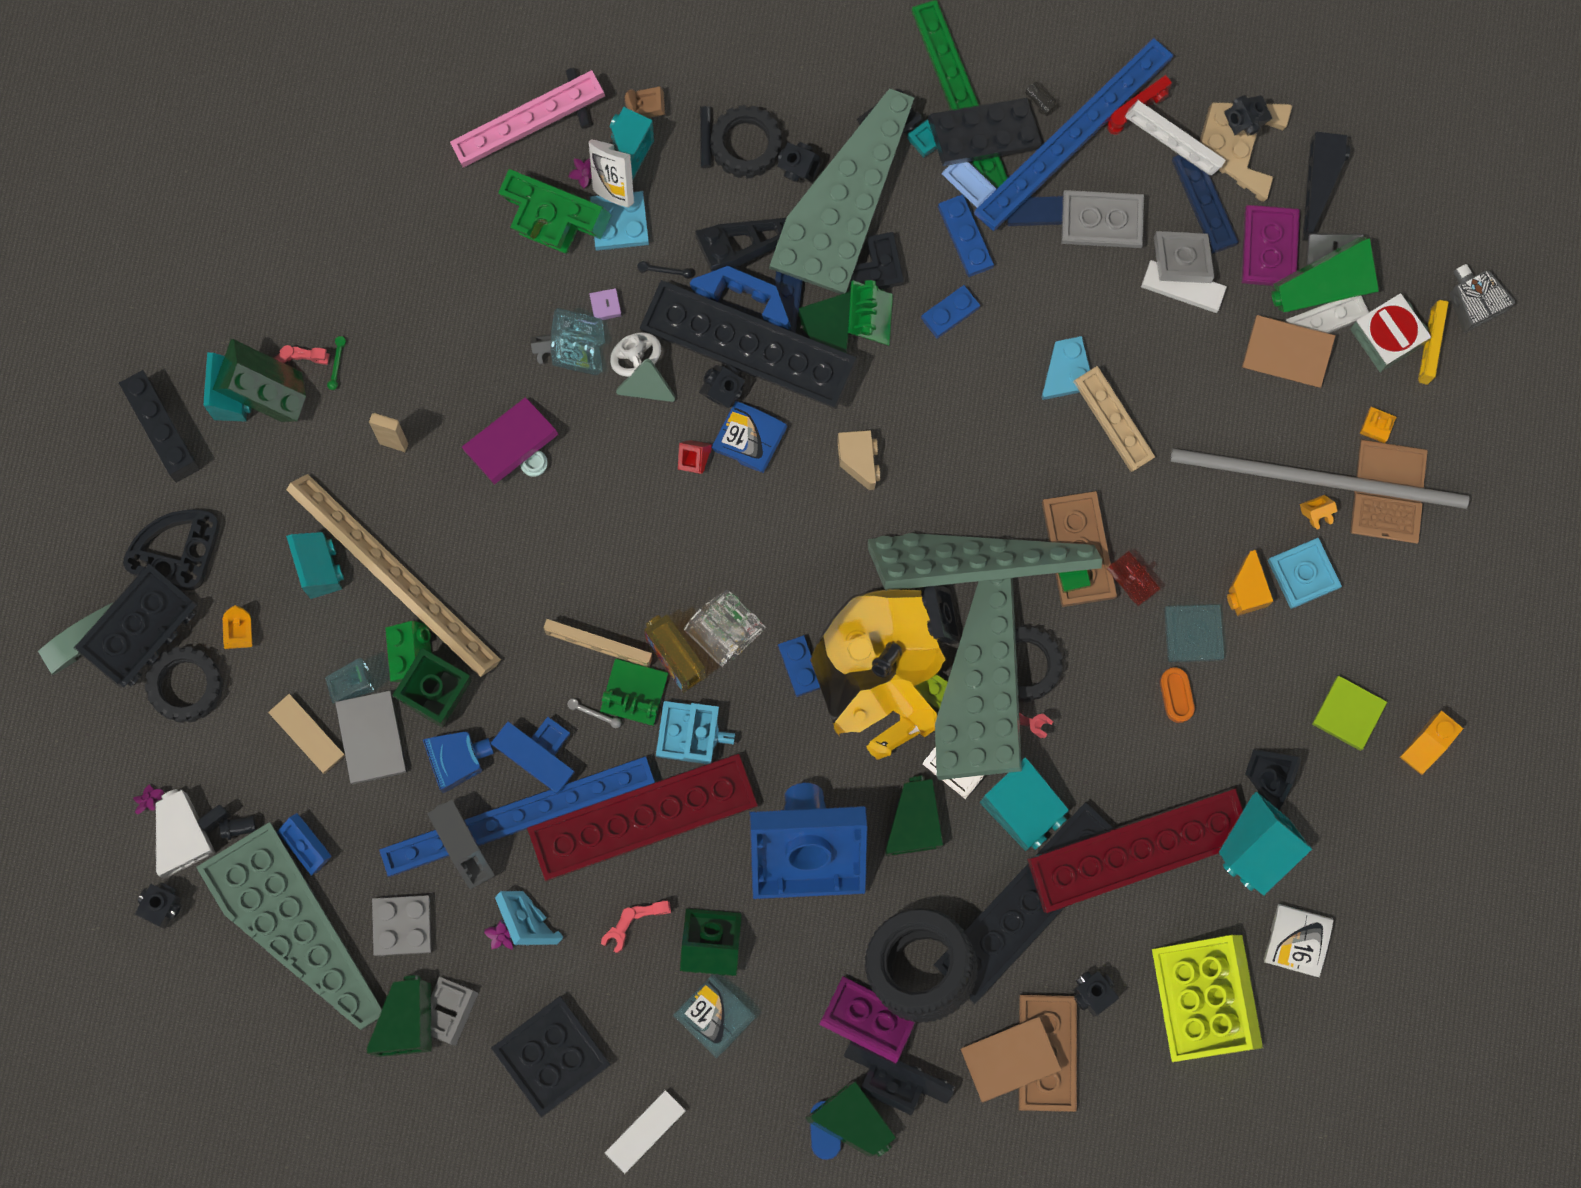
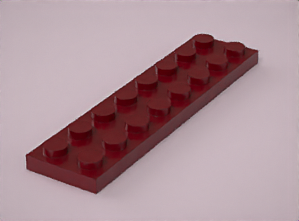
(642, 817)
(1134, 851)

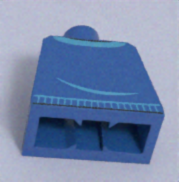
(456, 758)

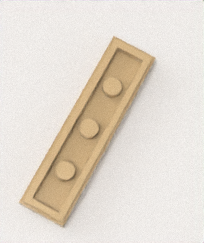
(1114, 419)
(598, 643)

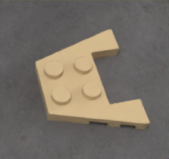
(1237, 149)

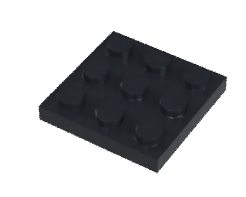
(550, 1056)

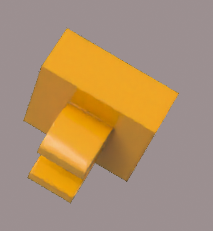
(1377, 425)
(1319, 508)

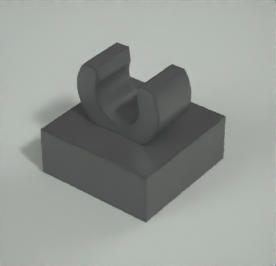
(541, 345)

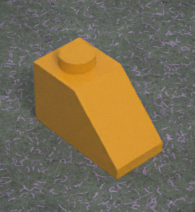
(1249, 588)
(1431, 742)

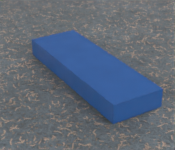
(532, 758)

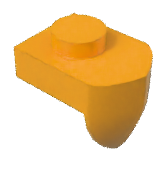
(237, 628)

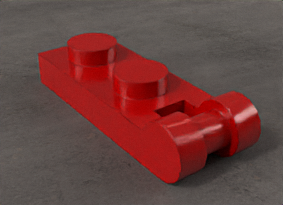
(1155, 93)

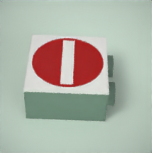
(1390, 332)

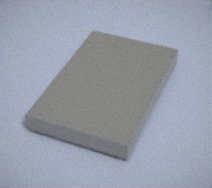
(1102, 219)
(370, 737)

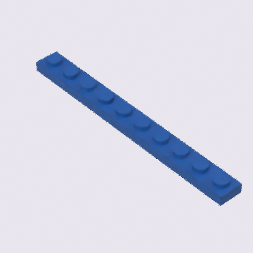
(1073, 135)
(522, 814)

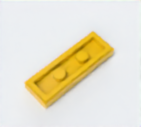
(1432, 347)

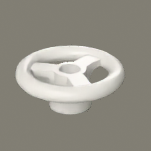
(633, 348)

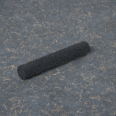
(582, 113)
(705, 137)

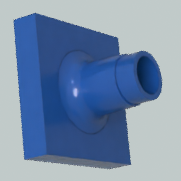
(808, 847)

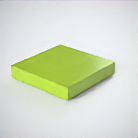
(1349, 713)

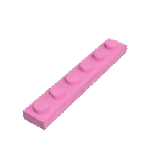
(527, 118)

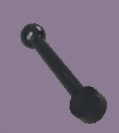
(644, 267)

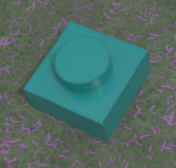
(922, 139)

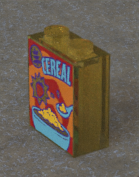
(674, 652)

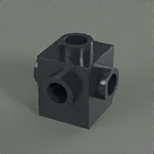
(1247, 115)
(799, 162)
(722, 385)
(149, 903)
(1105, 992)

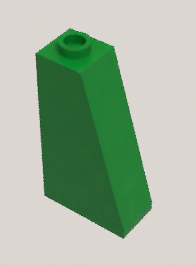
(1331, 278)

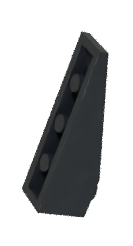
(1325, 162)

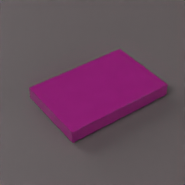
(1269, 244)
(509, 440)
(863, 1019)

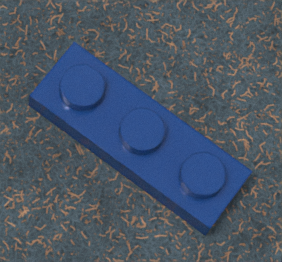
(965, 235)

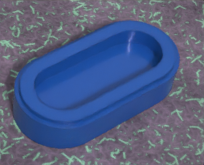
(823, 1144)

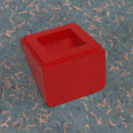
(693, 456)

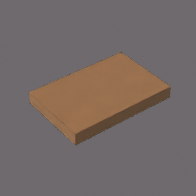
(1288, 351)
(1011, 1059)

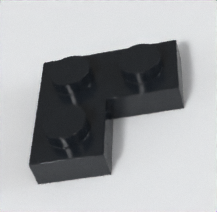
(884, 263)

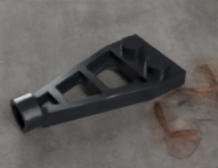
(718, 250)

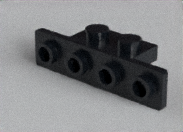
(896, 1082)

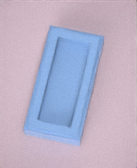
(969, 182)

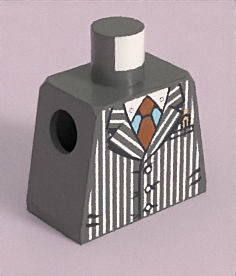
(1478, 298)

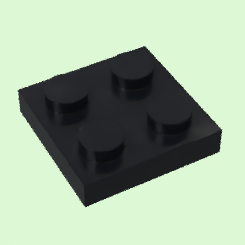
(942, 614)

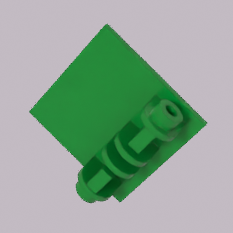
(870, 312)
(634, 692)

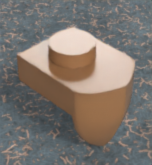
(646, 102)

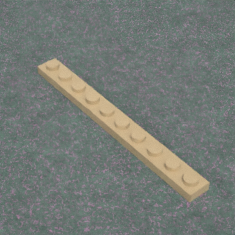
(393, 575)

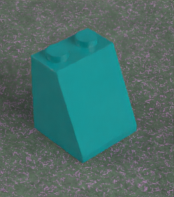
(1025, 806)
(1262, 846)

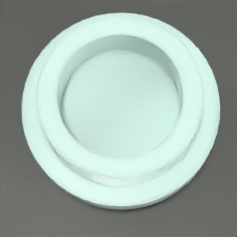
(535, 464)

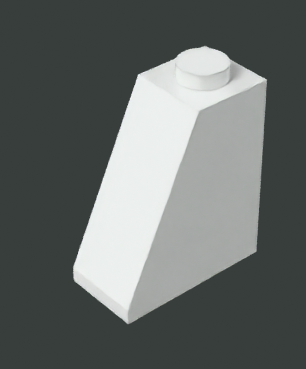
(178, 834)

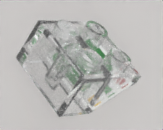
(724, 627)

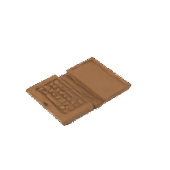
(1386, 515)

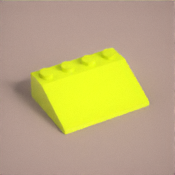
(1207, 998)

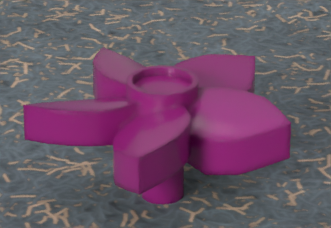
(582, 172)
(148, 799)
(499, 935)

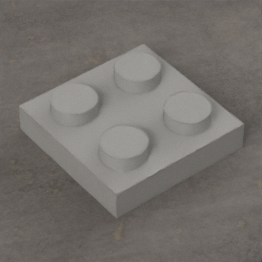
(1183, 257)
(401, 925)

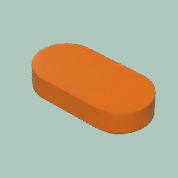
(1177, 695)

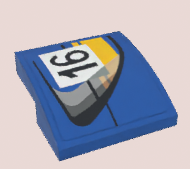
(749, 436)

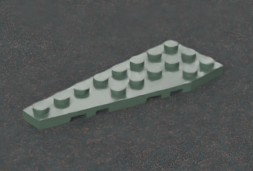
(833, 217)
(944, 559)
(980, 706)
(274, 905)

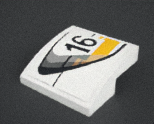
(611, 173)
(1298, 940)

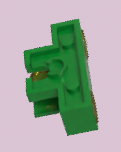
(550, 213)

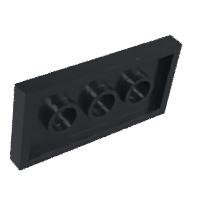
(984, 131)

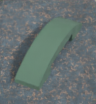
(59, 651)

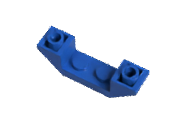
(713, 284)

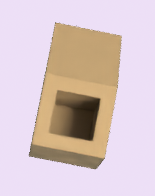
(856, 457)

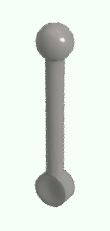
(573, 705)

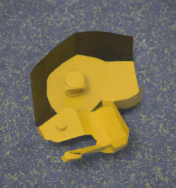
(845, 673)

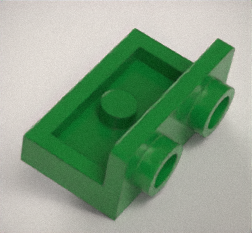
(403, 646)

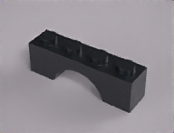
(159, 426)

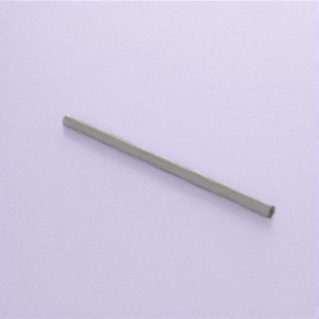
(1319, 478)

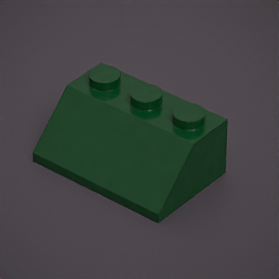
(261, 382)

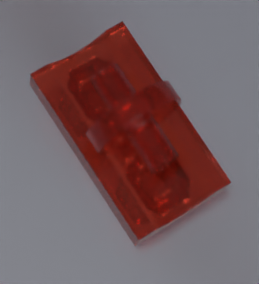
(1133, 578)

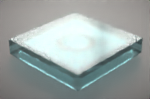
(1194, 633)

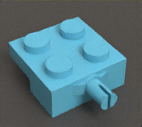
(690, 732)

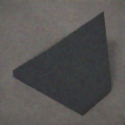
(1272, 775)

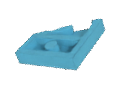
(1066, 365)
(525, 920)

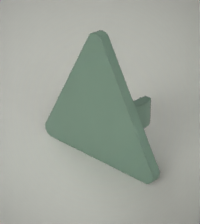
(646, 383)

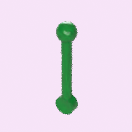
(340, 343)

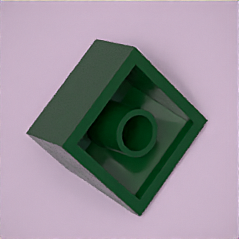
(432, 687)
(710, 942)

